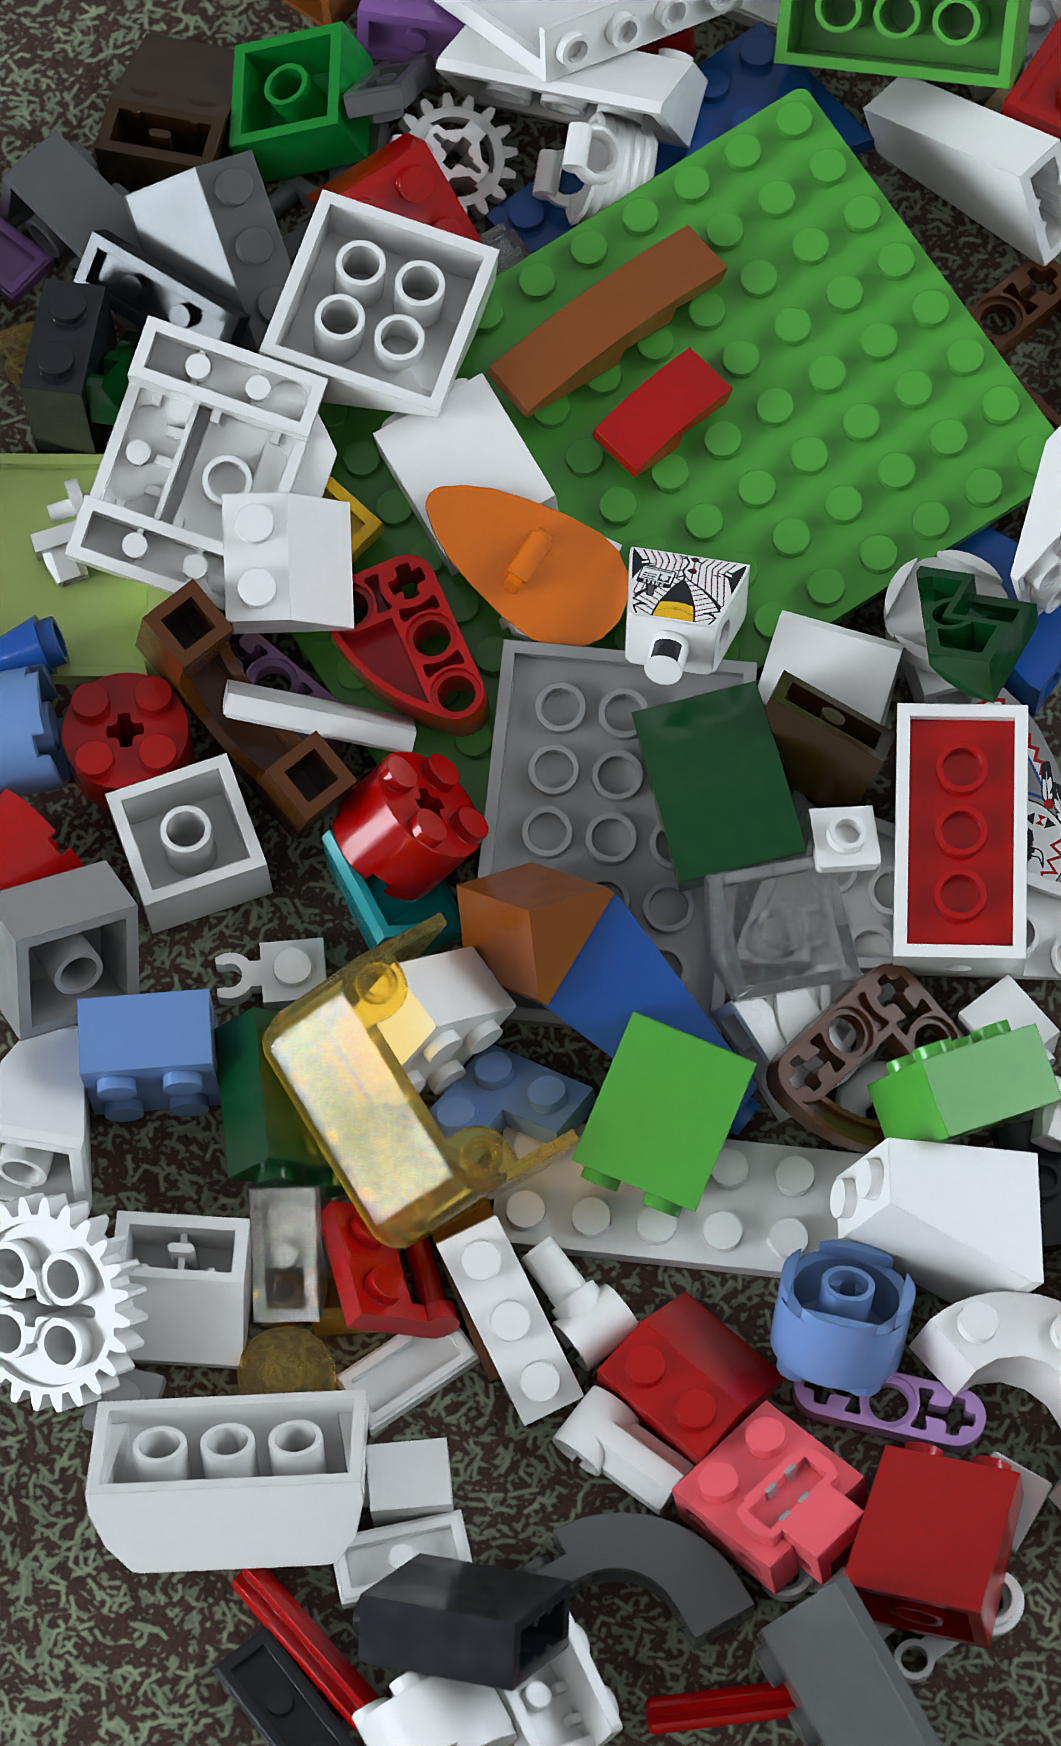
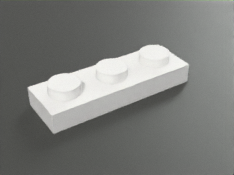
(510, 1319)

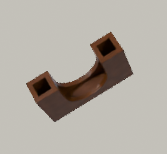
(191, 650)

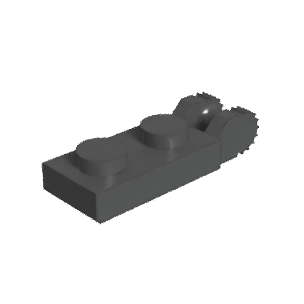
(391, 88)

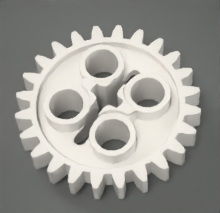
(64, 1260)

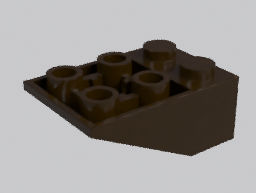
(167, 112)

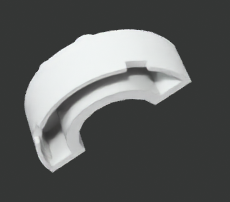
(995, 1340)

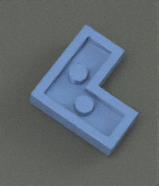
(514, 1093)

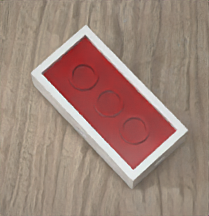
(961, 839)

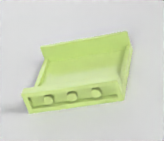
(94, 615)

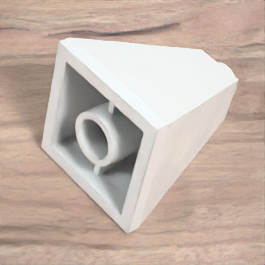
(45, 1119)

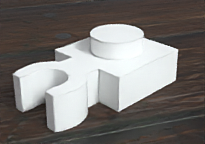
(282, 973)

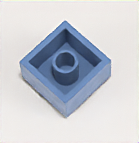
(149, 1053)

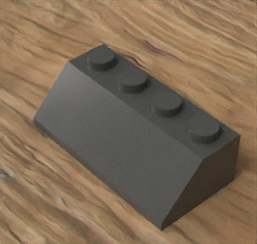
(218, 233)

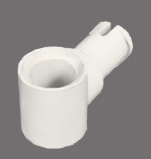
(586, 1315)

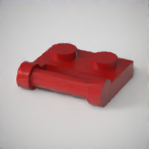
(374, 1283)

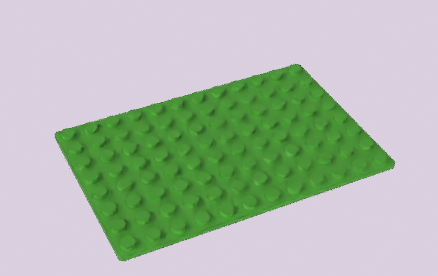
(854, 426)

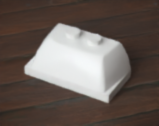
(228, 1479)

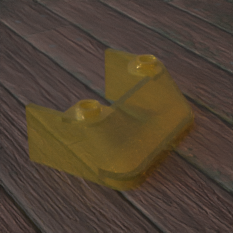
(370, 1114)

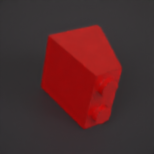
(936, 1542)

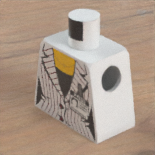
(682, 612)

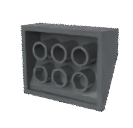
(841, 1674)

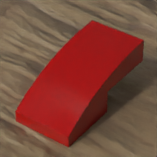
(660, 411)

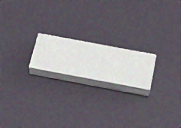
(309, 714)

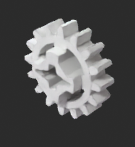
(471, 172)

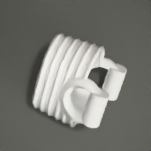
(605, 156)

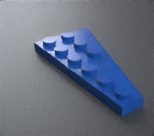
(738, 86)

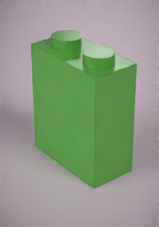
(662, 1114)

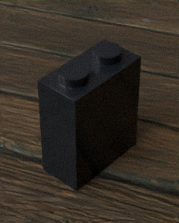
(66, 346)
(463, 1621)

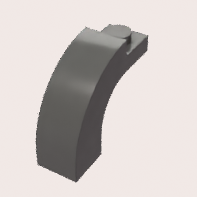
(657, 1557)

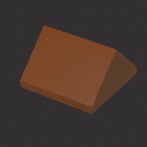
(530, 925)

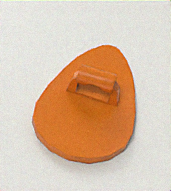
(531, 563)

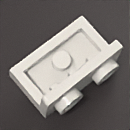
(564, 1701)

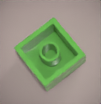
(965, 1084)

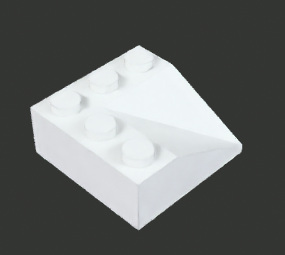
(380, 307)

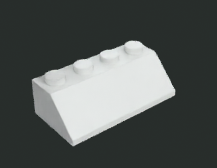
(636, 86)

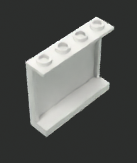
(571, 35)

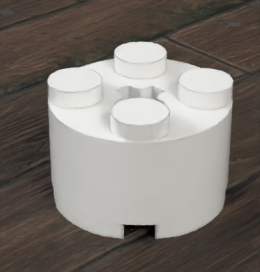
(435, 1713)

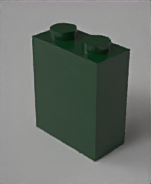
(260, 1123)

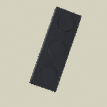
(145, 286)

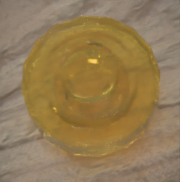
(286, 1362)

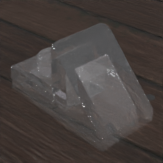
(287, 1254)

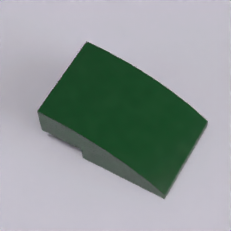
(718, 783)

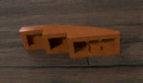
(606, 320)

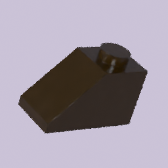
(824, 743)

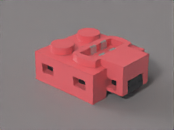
(775, 1500)

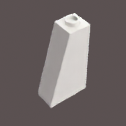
(975, 161)

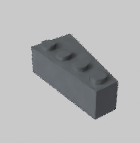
(63, 201)

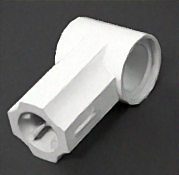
(614, 1444)

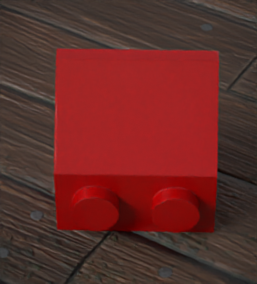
(688, 1377)

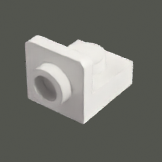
(842, 839)

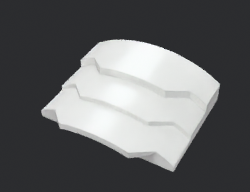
(188, 430)

